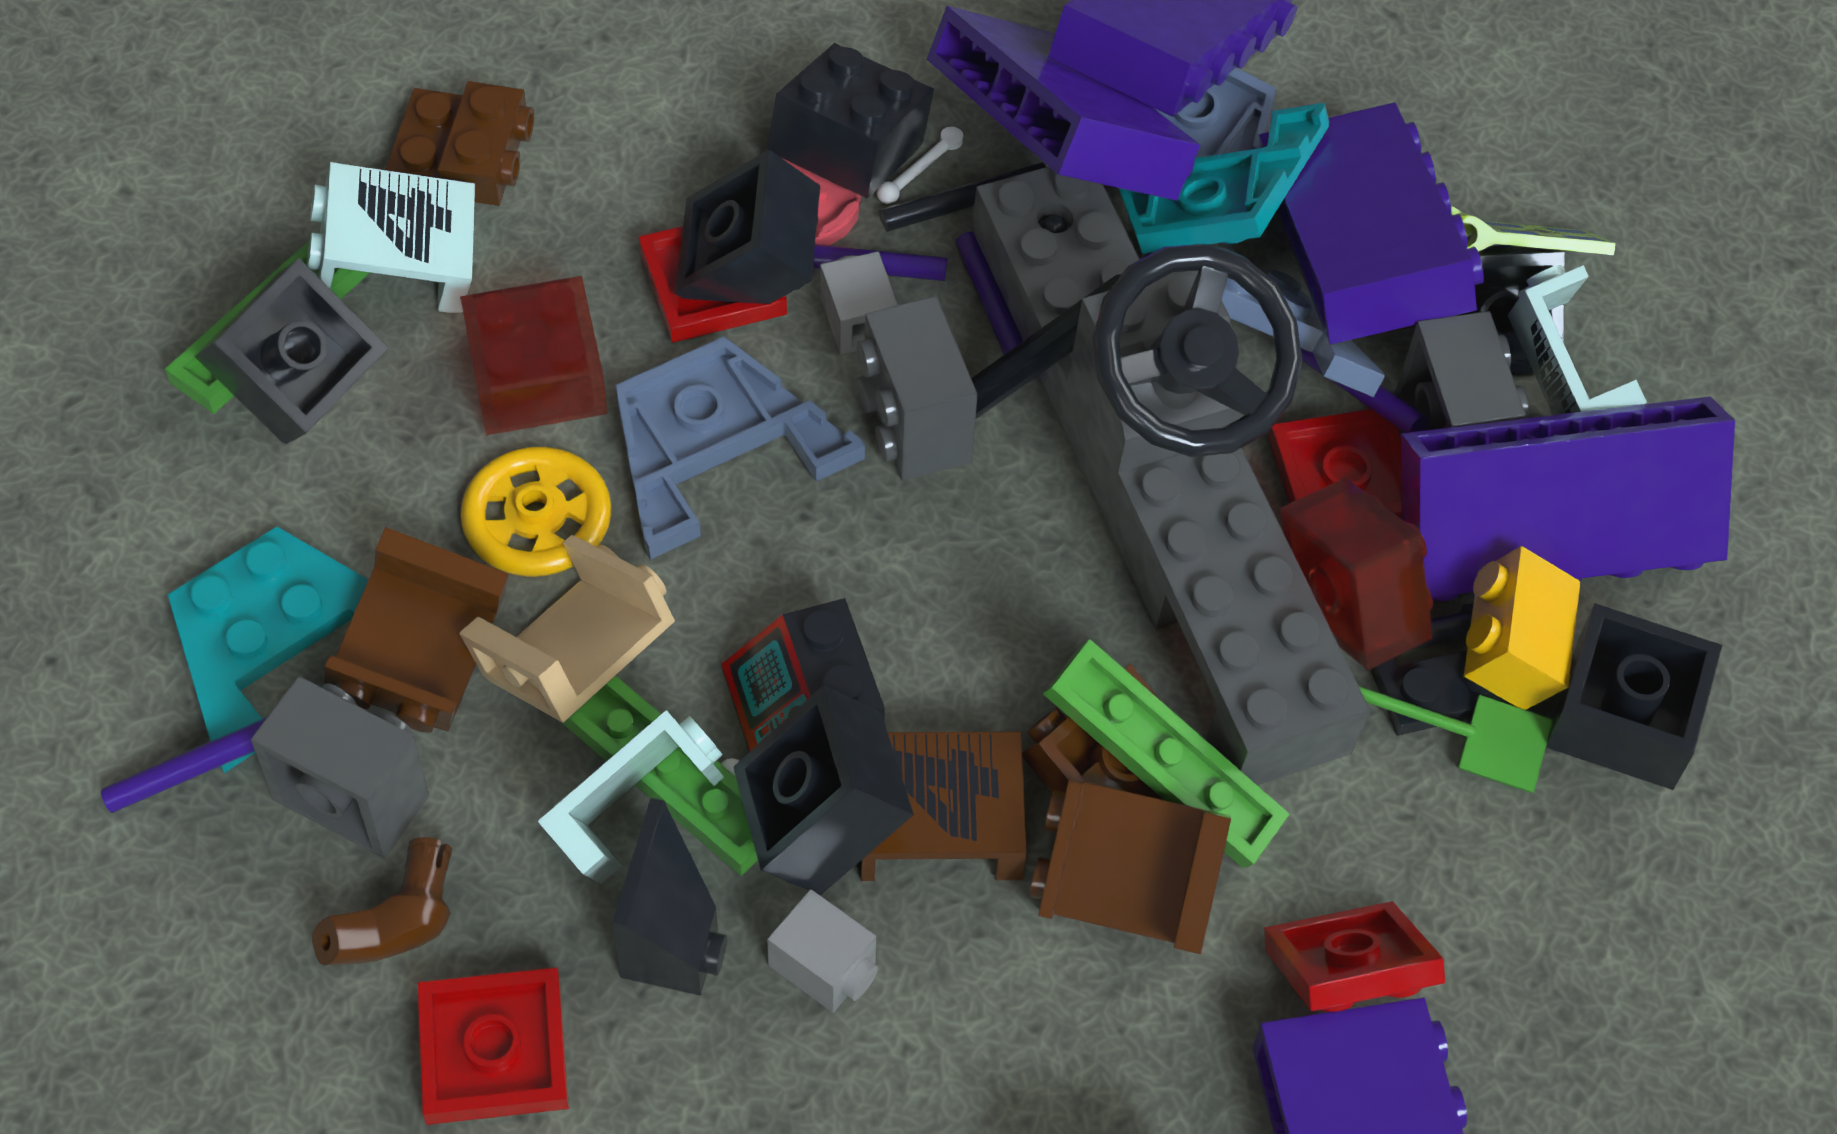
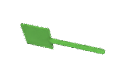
(1499, 741)

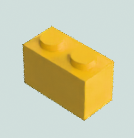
(1522, 628)

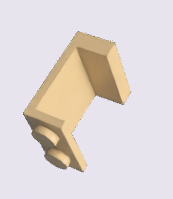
(579, 638)

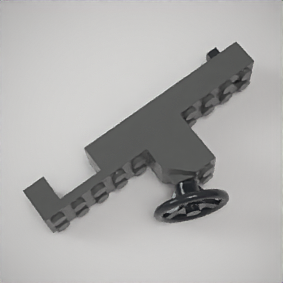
(1161, 437)

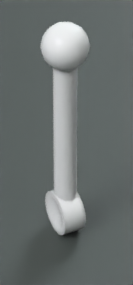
(950, 139)

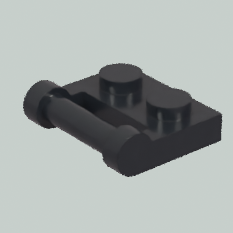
(1434, 682)

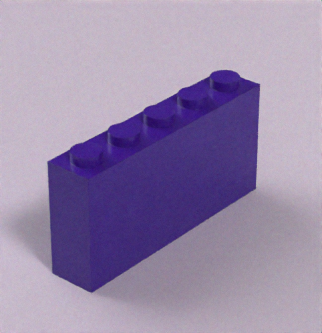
(1166, 48)
(1058, 112)
(1377, 229)
(1575, 488)
(1359, 1072)

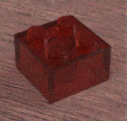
(534, 355)
(1362, 570)

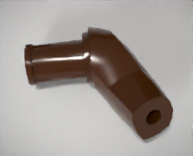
(398, 923)

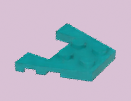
(1233, 192)
(254, 617)

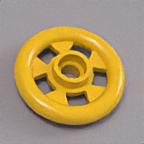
(493, 484)

